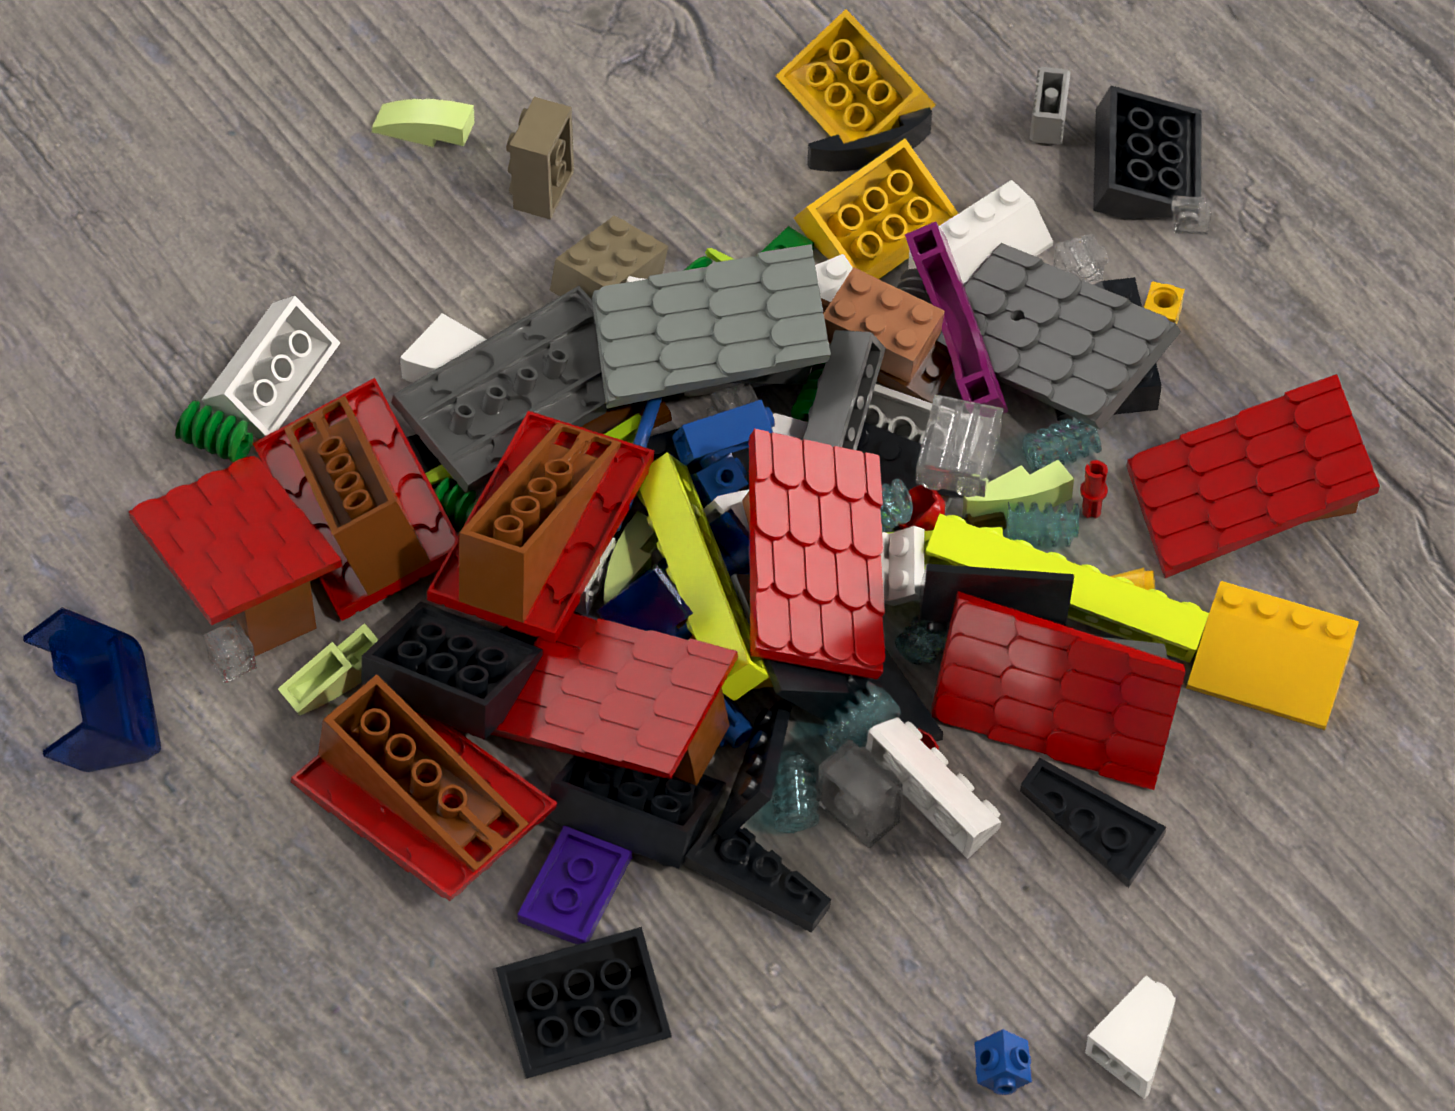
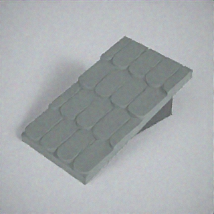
(712, 327)

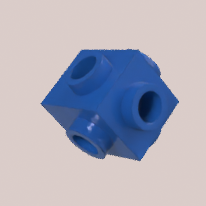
(718, 477)
(1003, 1062)

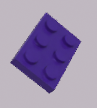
(574, 886)

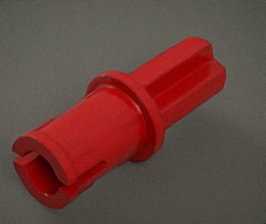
(1094, 488)

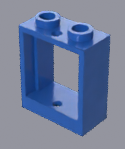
(721, 432)

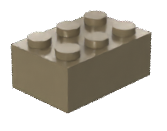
(541, 157)
(608, 258)

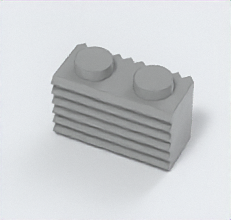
(1050, 105)

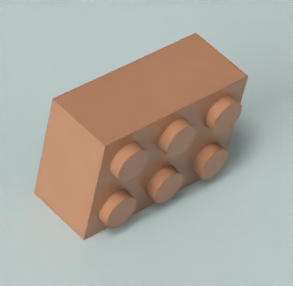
(895, 317)

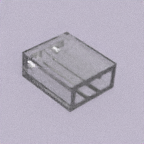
(959, 446)

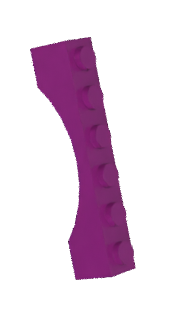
(961, 332)

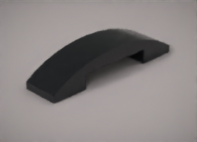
(835, 156)

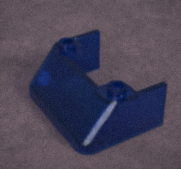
(653, 599)
(111, 691)

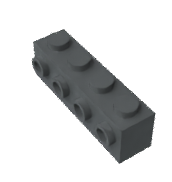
(845, 389)

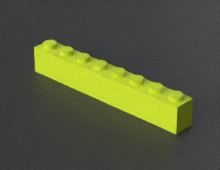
(699, 569)
(1096, 598)

